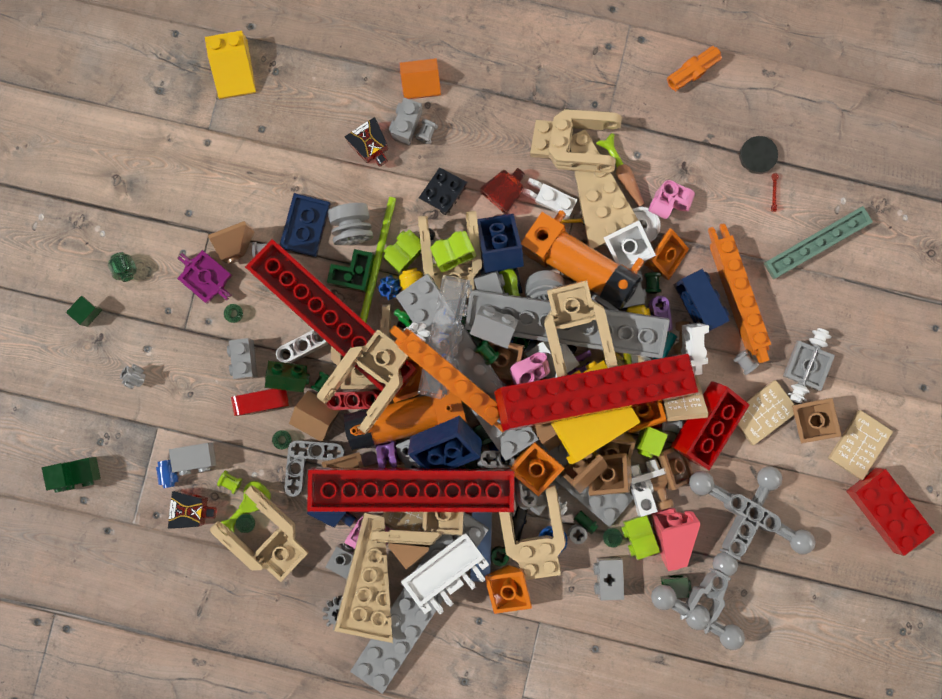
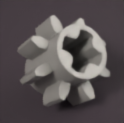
(132, 376)

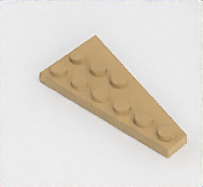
(600, 197)
(366, 593)

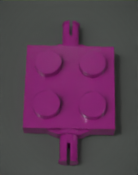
(204, 276)

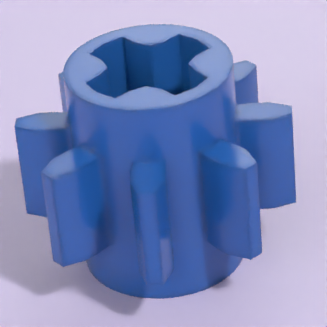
(389, 287)

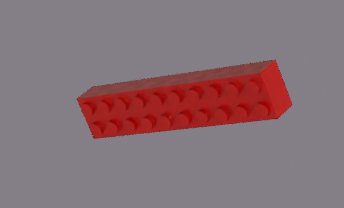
(316, 305)
(595, 392)
(410, 490)

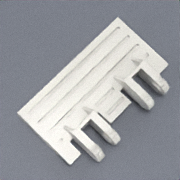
(444, 572)

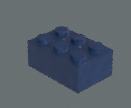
(500, 243)
(702, 300)
(445, 445)

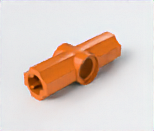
(694, 68)

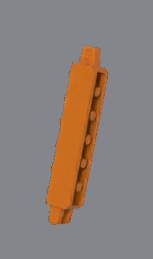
(739, 293)
(447, 375)

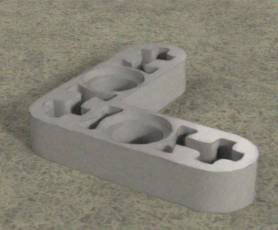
(300, 458)
(519, 486)

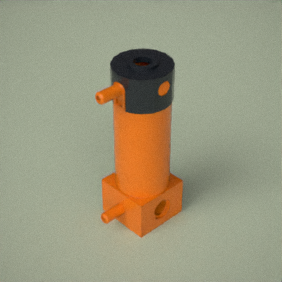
(579, 261)
(402, 420)

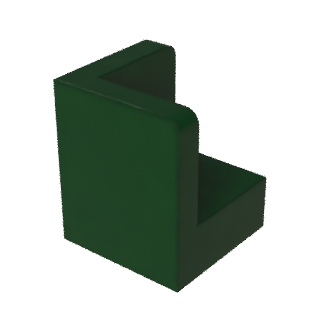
(83, 311)

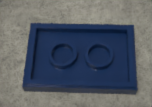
(305, 225)

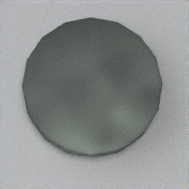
(758, 154)

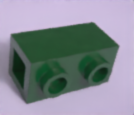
(286, 376)

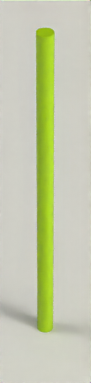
(377, 259)

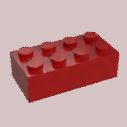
(704, 438)
(890, 511)

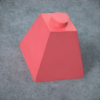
(675, 536)

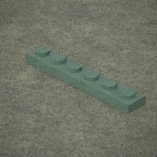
(818, 242)

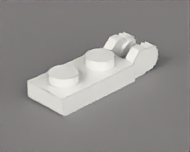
(550, 197)

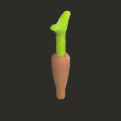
(623, 171)

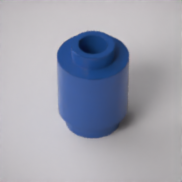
(165, 474)

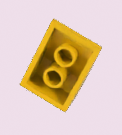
(230, 64)

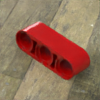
(346, 399)
(259, 401)

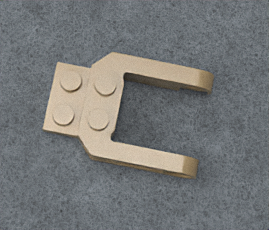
(554, 139)
(465, 270)
(571, 307)
(382, 361)
(355, 379)
(434, 526)
(278, 553)
(537, 554)

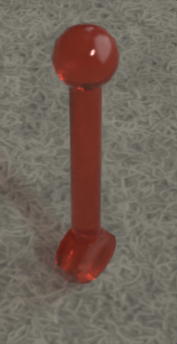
(774, 177)

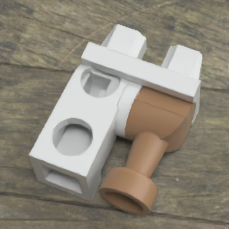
(692, 342)
(644, 484)

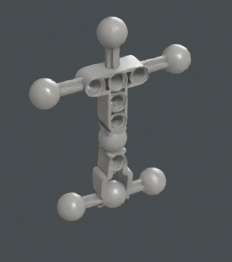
(726, 563)

